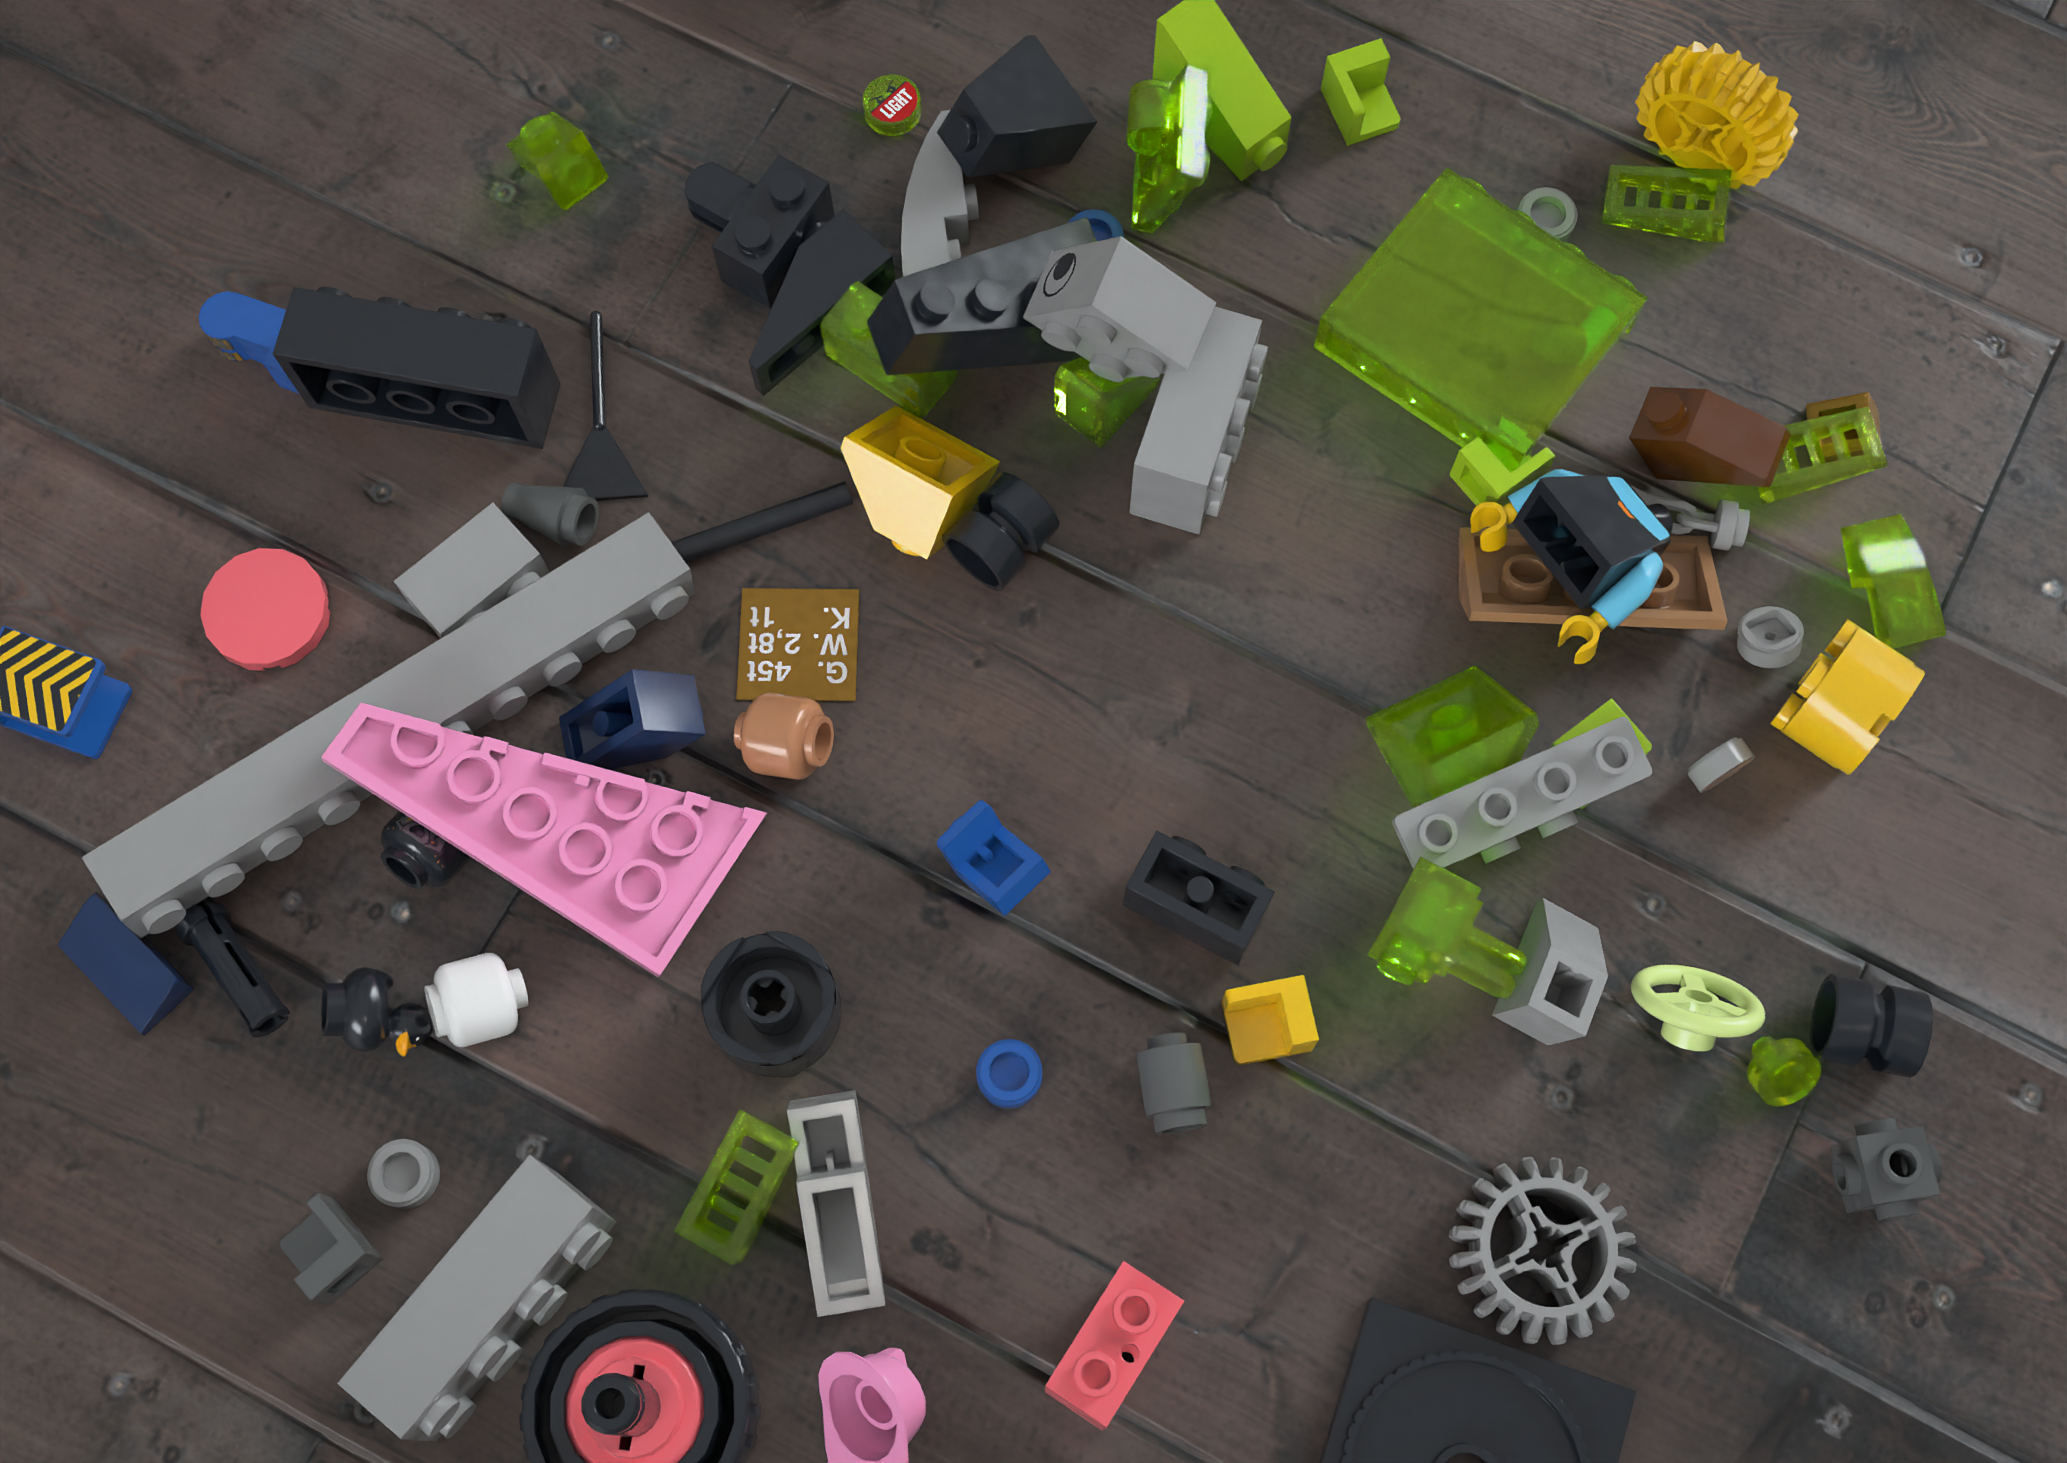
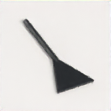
(601, 464)

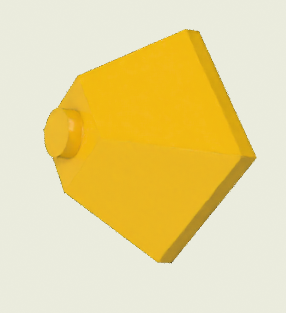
(914, 478)

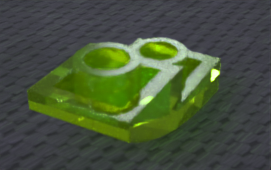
(1898, 584)

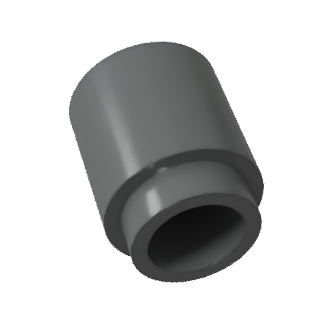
(1174, 1084)

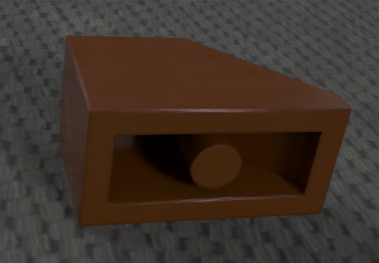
(1707, 438)

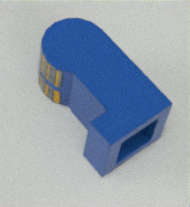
(245, 330)

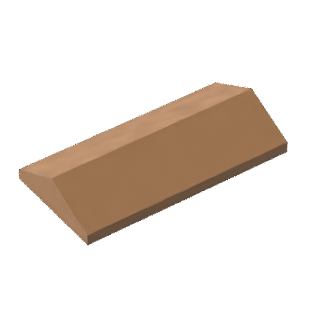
(1521, 589)

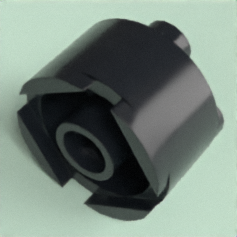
(761, 968)

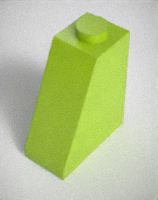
(1247, 116)

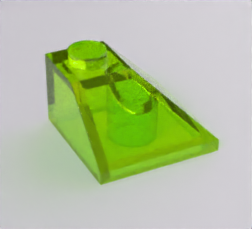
(1452, 734)

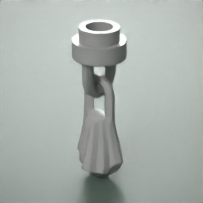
(1727, 525)

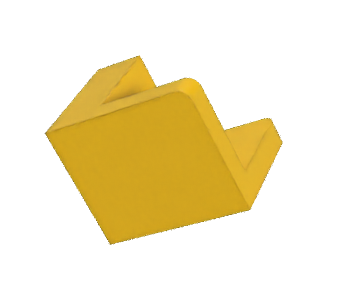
(1269, 1020)

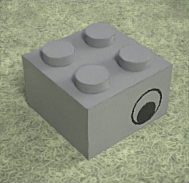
(1119, 310)

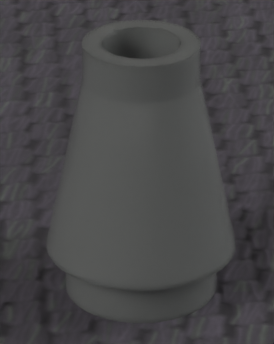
(553, 511)

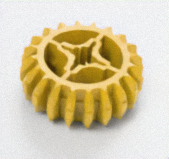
(1717, 113)

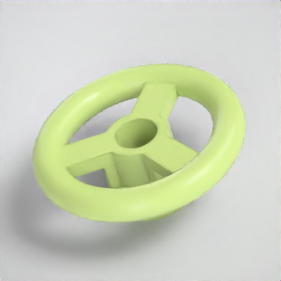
(1694, 1013)

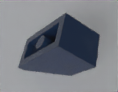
(634, 720)

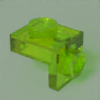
(559, 158)

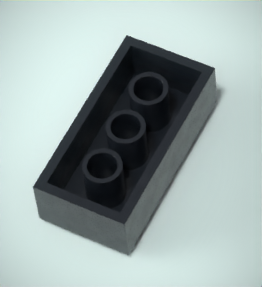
(418, 366)

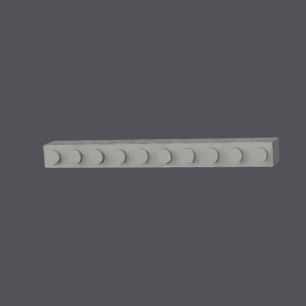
(461, 681)

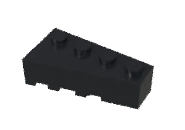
(972, 309)

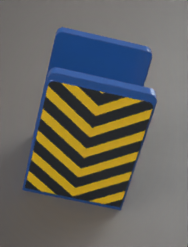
(57, 694)

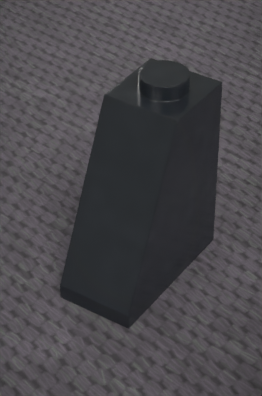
(1017, 115)

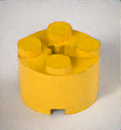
(1848, 698)

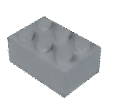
(1199, 425)

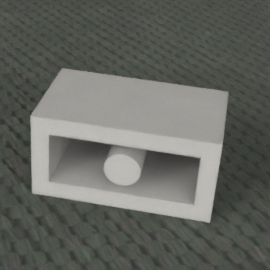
(471, 572)

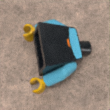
(1591, 538)

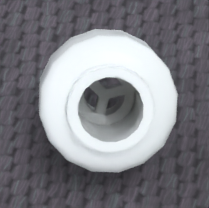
(475, 999)

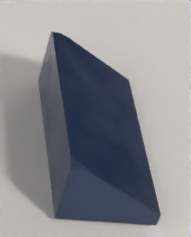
(123, 965)

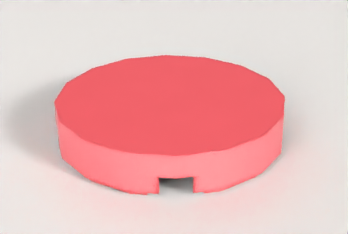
(265, 609)

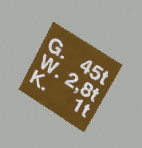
(798, 643)

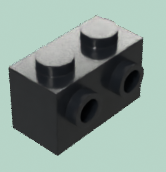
(1198, 896)

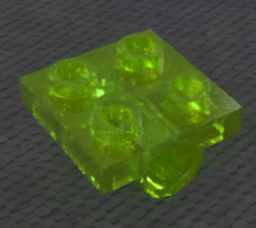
(1169, 137)

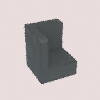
(328, 1251)

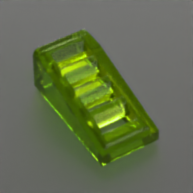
(1689, 182)
(1822, 473)
(712, 1237)

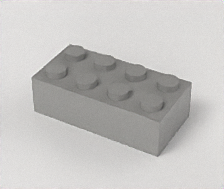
(479, 1304)

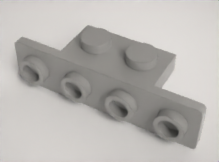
(1524, 796)

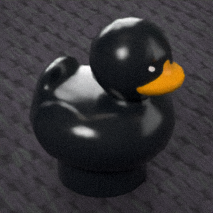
(360, 1013)

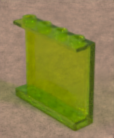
(1478, 319)

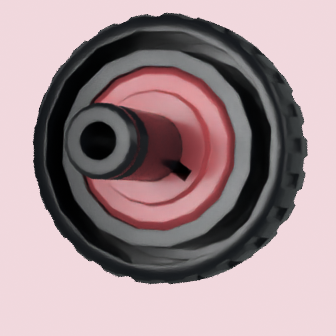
(641, 1384)

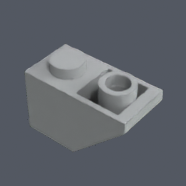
(1561, 980)

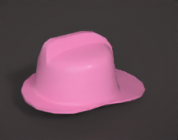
(869, 1407)

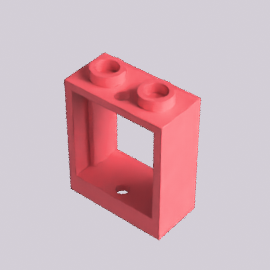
(1126, 1319)

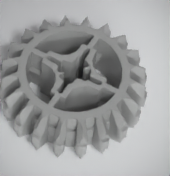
(1593, 1225)

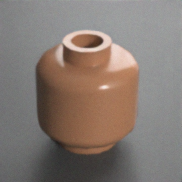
(784, 736)

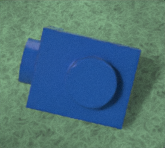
(991, 858)

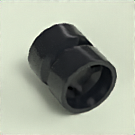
(994, 538)
(1858, 1024)

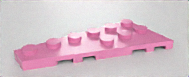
(578, 837)

